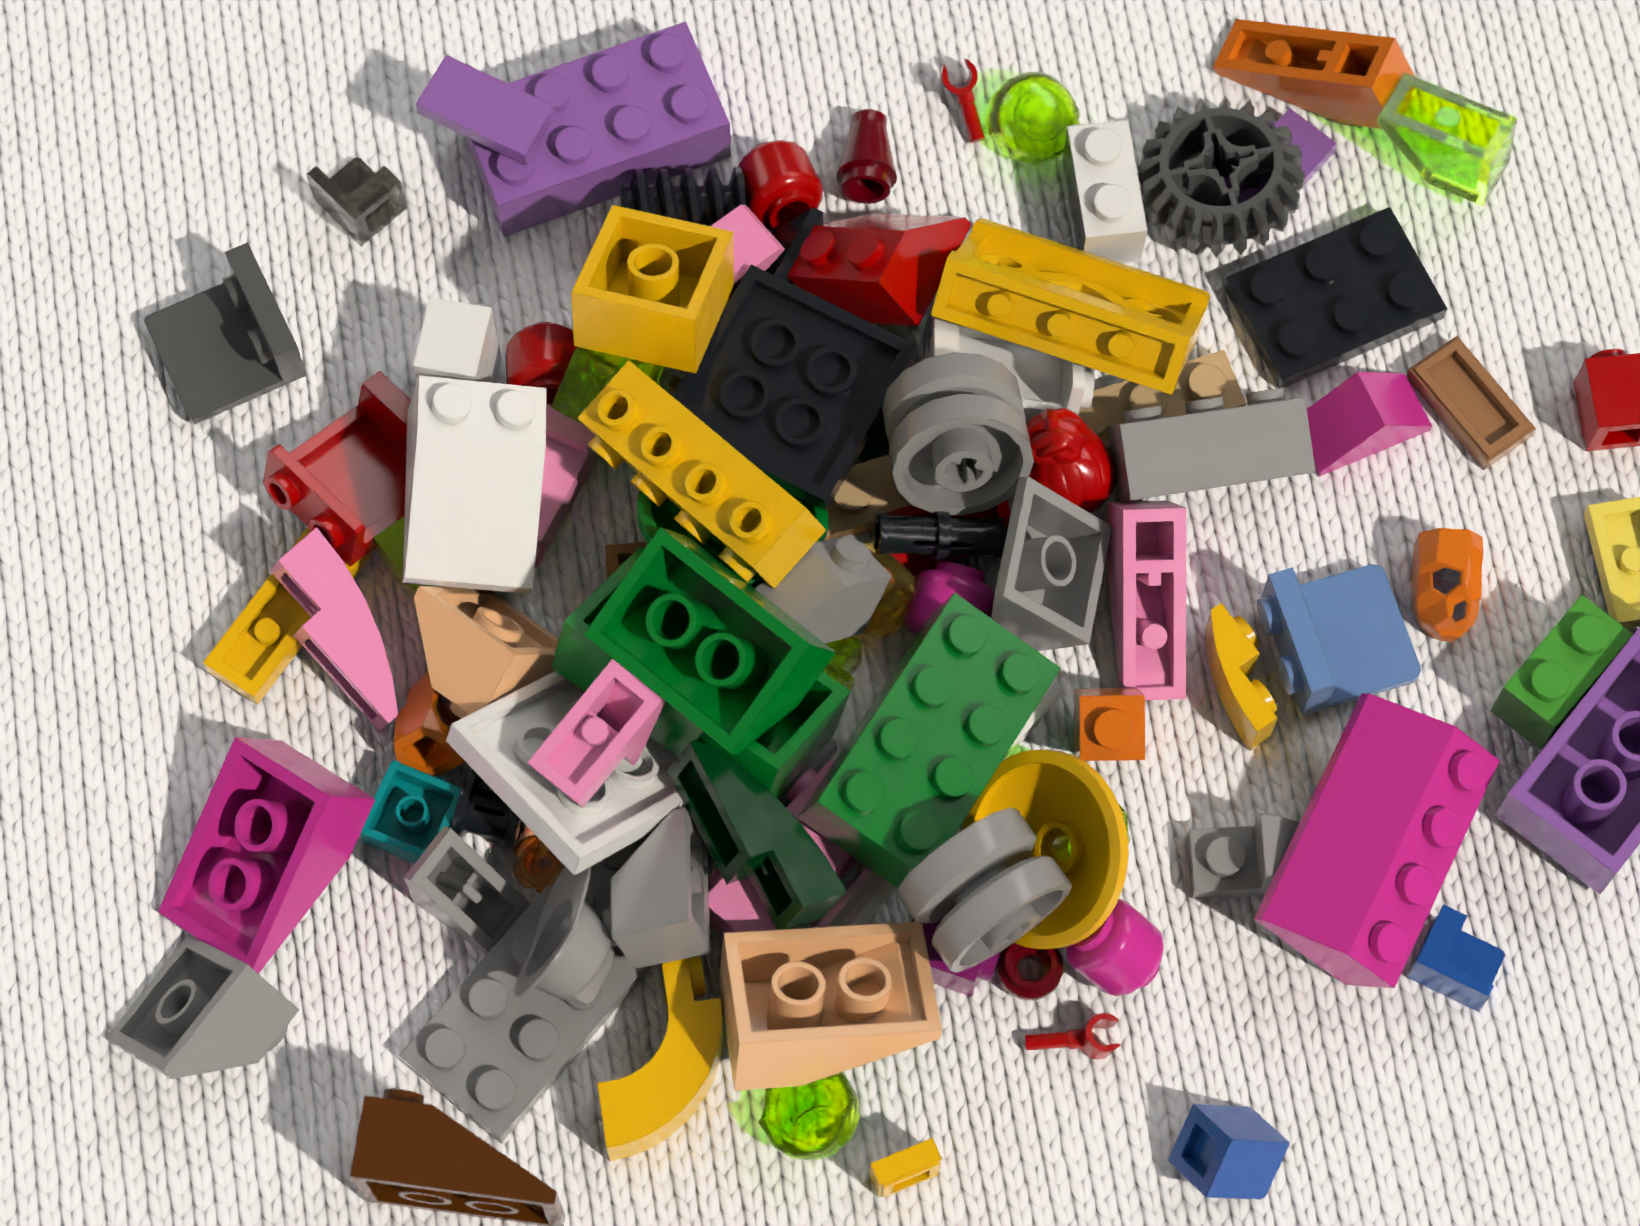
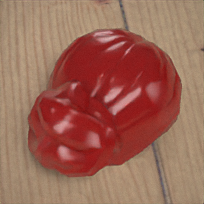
(1070, 458)

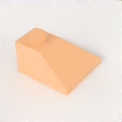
(479, 646)

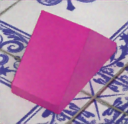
(1364, 418)

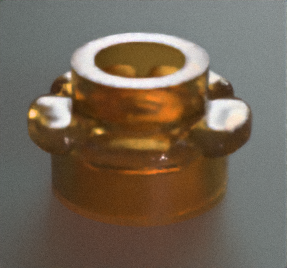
(527, 870)

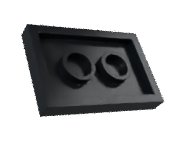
(1335, 297)

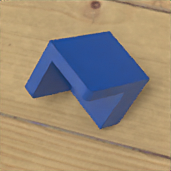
(1456, 961)
(1228, 1151)

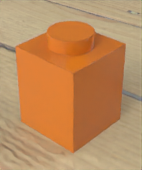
(1109, 724)

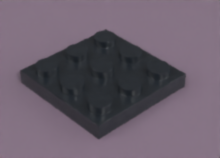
(794, 383)

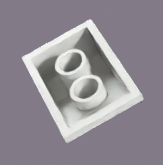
(473, 484)

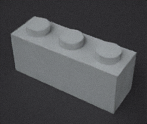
(1210, 445)

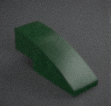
(755, 836)

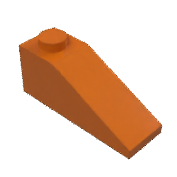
(1314, 68)

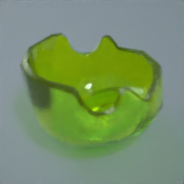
(1031, 117)

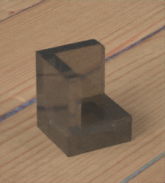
(359, 197)

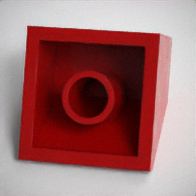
(879, 264)

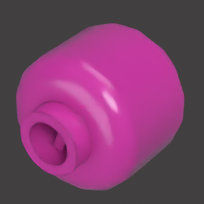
(938, 584)
(1120, 953)

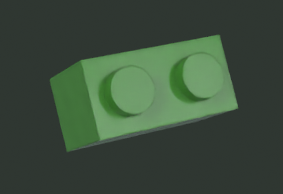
(1560, 672)

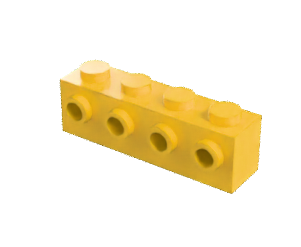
(702, 475)

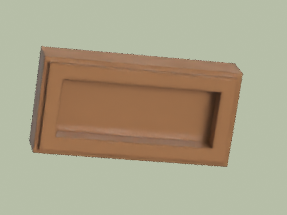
(1470, 402)

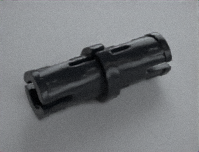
(939, 535)

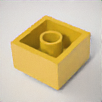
(653, 289)

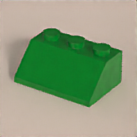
(708, 641)

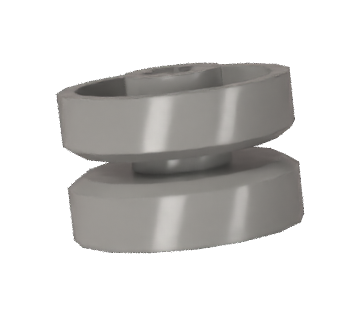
(957, 433)
(983, 889)

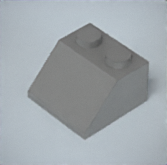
(1050, 569)

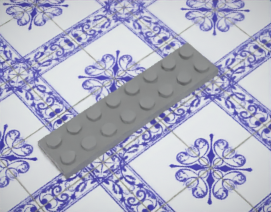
(504, 1050)

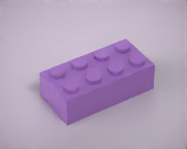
(615, 114)
(1585, 784)

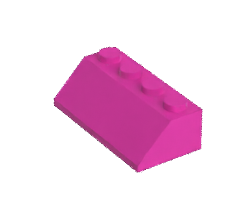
(1376, 842)

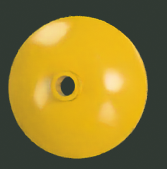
(1061, 803)

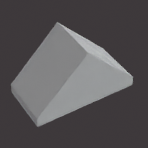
(464, 891)

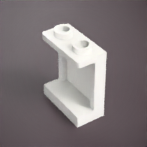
(1042, 378)

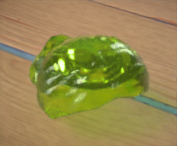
(811, 1118)

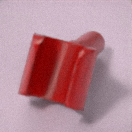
(966, 100)
(1076, 1038)

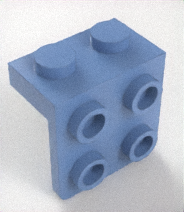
(1337, 636)

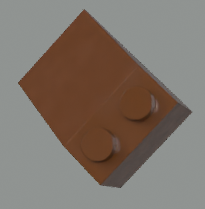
(430, 1162)

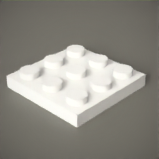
(623, 810)

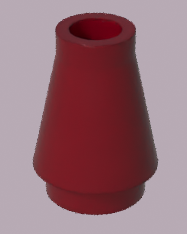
(867, 160)

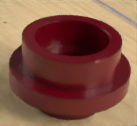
(1025, 988)

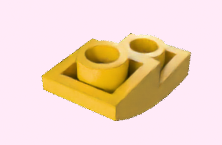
(1231, 660)

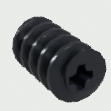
(687, 201)

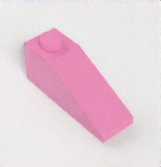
(1149, 595)

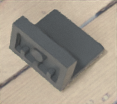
(226, 341)

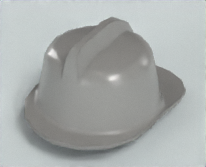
(569, 946)

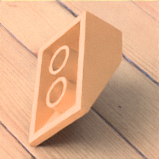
(823, 1000)

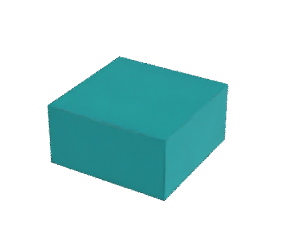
(409, 812)

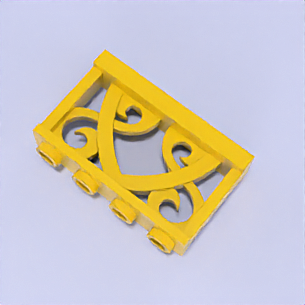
(1071, 304)

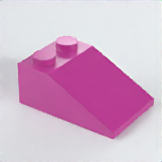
(263, 849)

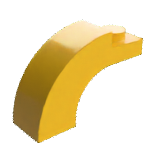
(669, 1088)

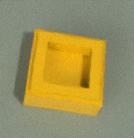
(905, 1168)

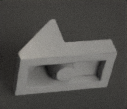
(1238, 858)

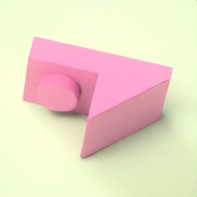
(597, 733)

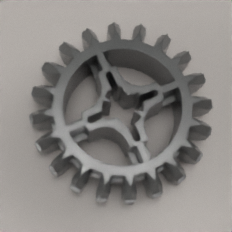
(1195, 198)

